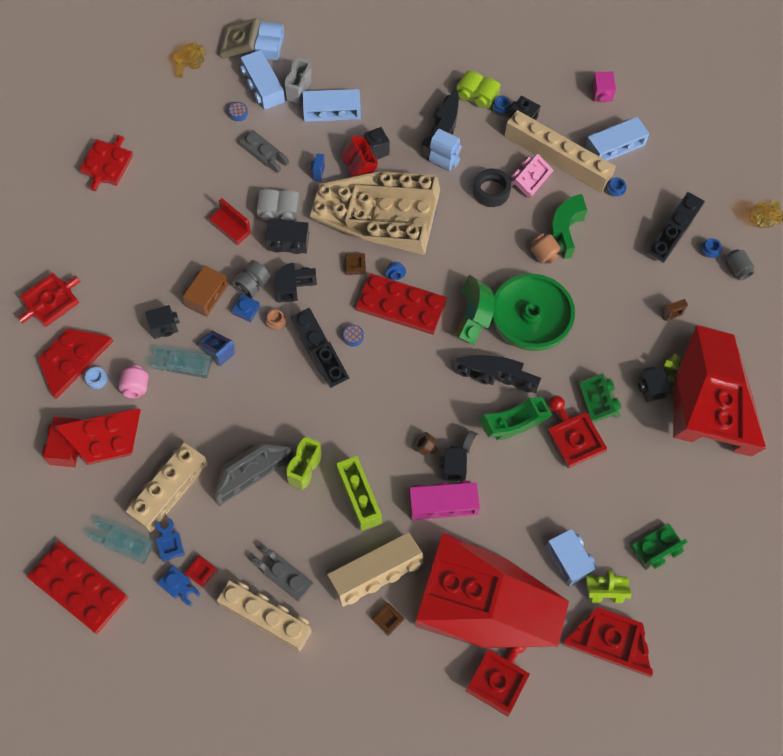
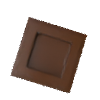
(355, 264)
(674, 310)
(388, 619)

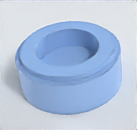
(96, 377)

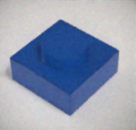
(317, 167)
(246, 308)

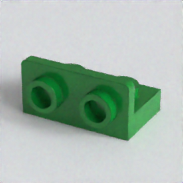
(600, 398)
(658, 546)

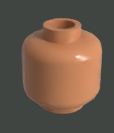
(545, 248)

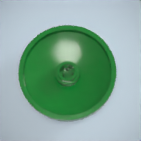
(533, 312)

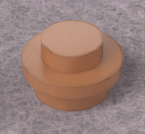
(275, 319)

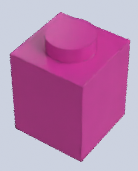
(603, 86)

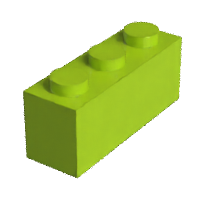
(359, 493)

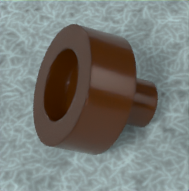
(425, 443)

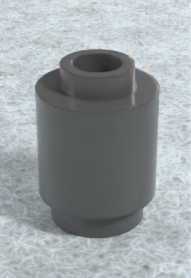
(740, 264)

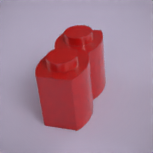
(359, 157)

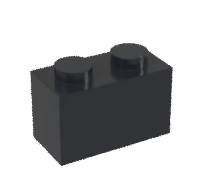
(287, 236)

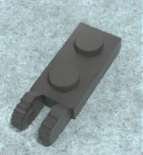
(263, 151)
(283, 574)

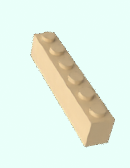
(559, 151)

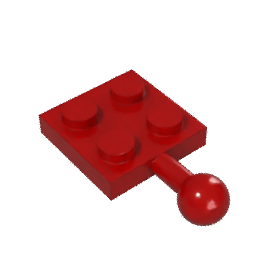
(574, 437)
(499, 680)

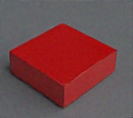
(200, 571)

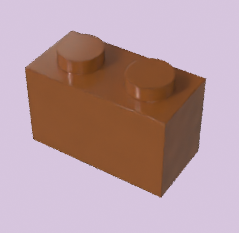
(205, 290)

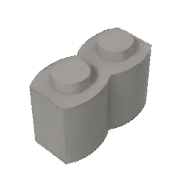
(298, 80)
(278, 205)

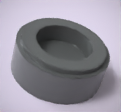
(470, 441)

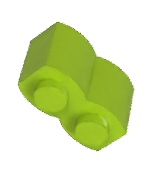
(478, 89)
(301, 466)

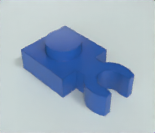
(170, 543)
(177, 584)

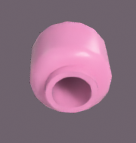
(133, 382)

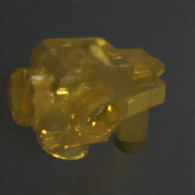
(190, 55)
(766, 215)

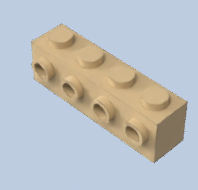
(166, 487)
(376, 569)
(264, 616)

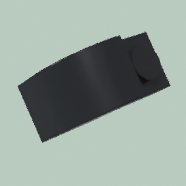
(289, 279)

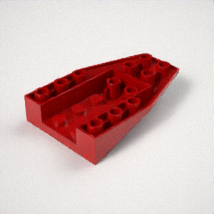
(715, 394)
(488, 600)

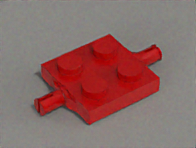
(106, 162)
(49, 299)

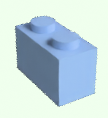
(571, 557)

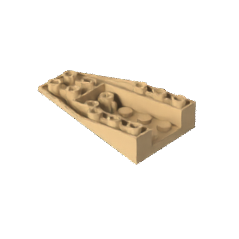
(381, 208)

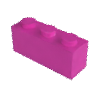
(444, 500)

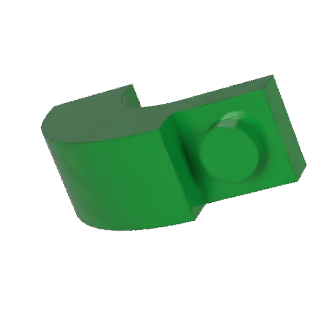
(568, 213)
(479, 309)
(515, 420)

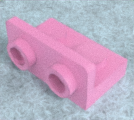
(531, 175)

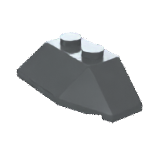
(249, 468)

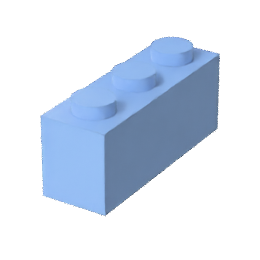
(262, 80)
(331, 105)
(618, 139)

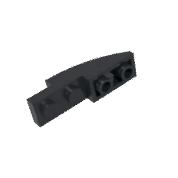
(444, 119)
(675, 227)
(319, 348)
(489, 368)

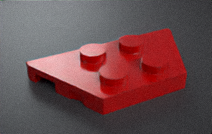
(71, 357)
(102, 436)
(612, 640)

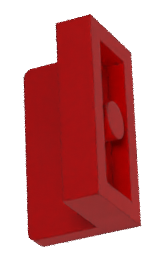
(231, 222)

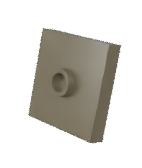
(239, 38)

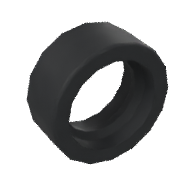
(492, 175)

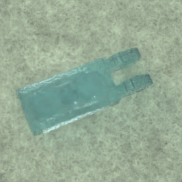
(182, 362)
(123, 542)

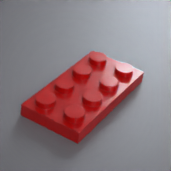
(401, 303)
(77, 587)

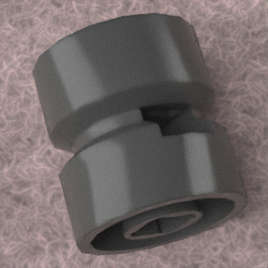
(252, 278)

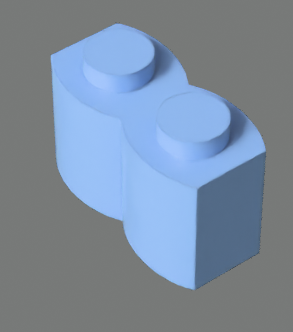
(269, 39)
(445, 150)

